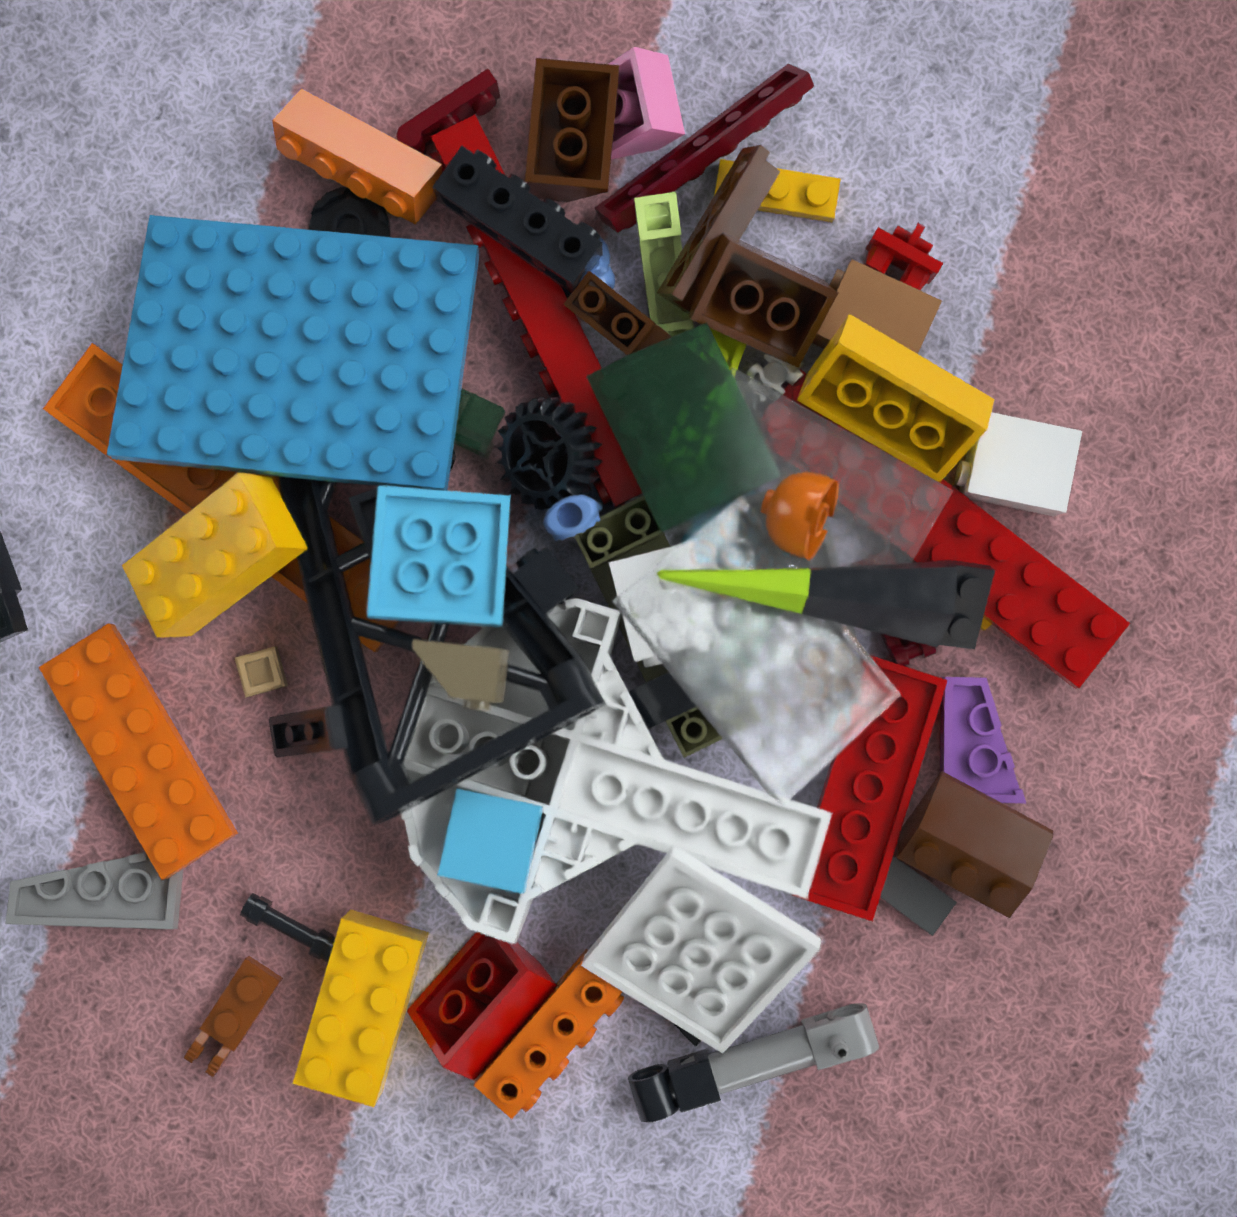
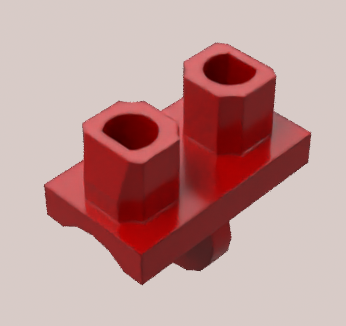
(904, 251)

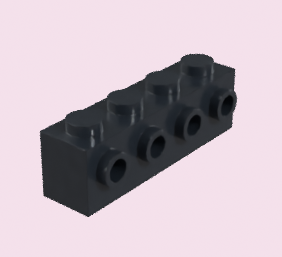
(518, 219)

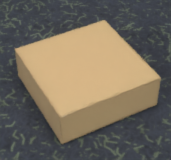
(261, 671)

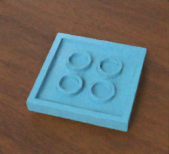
(439, 557)

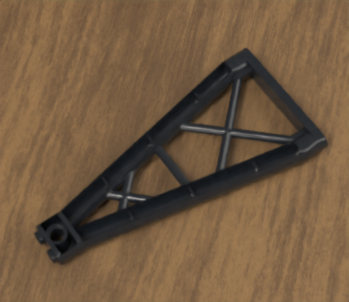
(381, 775)

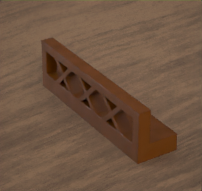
(728, 213)

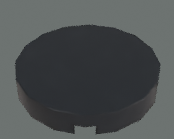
(360, 214)

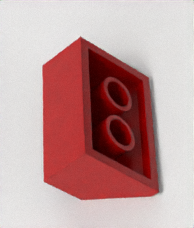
(479, 1003)

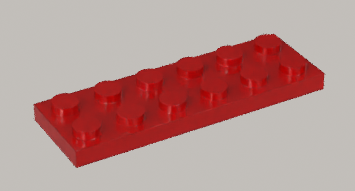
(871, 793)

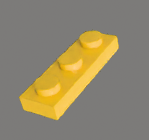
(796, 194)

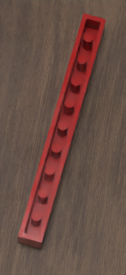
(549, 327)

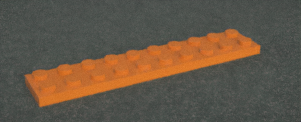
(87, 407)

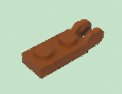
(235, 1012)

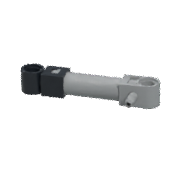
(702, 1077)

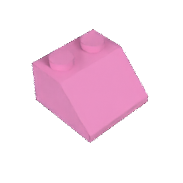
(645, 104)

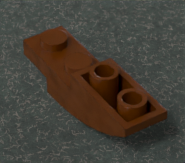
(613, 316)

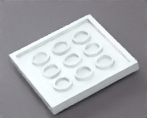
(700, 950)

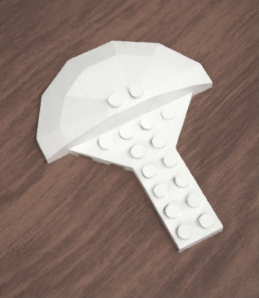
(597, 788)

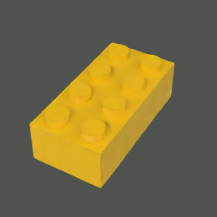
(896, 399)
(214, 556)
(360, 1008)

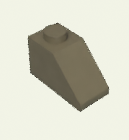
(466, 671)

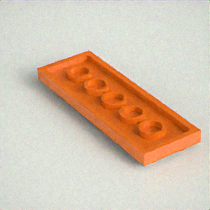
(138, 751)

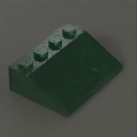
(683, 427)

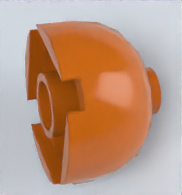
(799, 512)

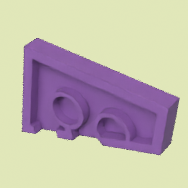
(973, 742)

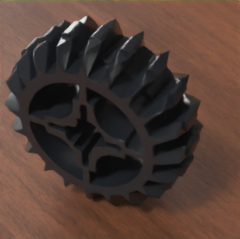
(530, 441)

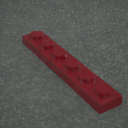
(708, 144)

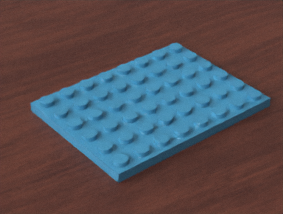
(295, 353)

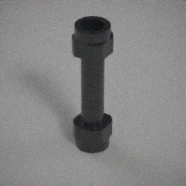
(258, 911)

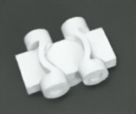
(775, 373)

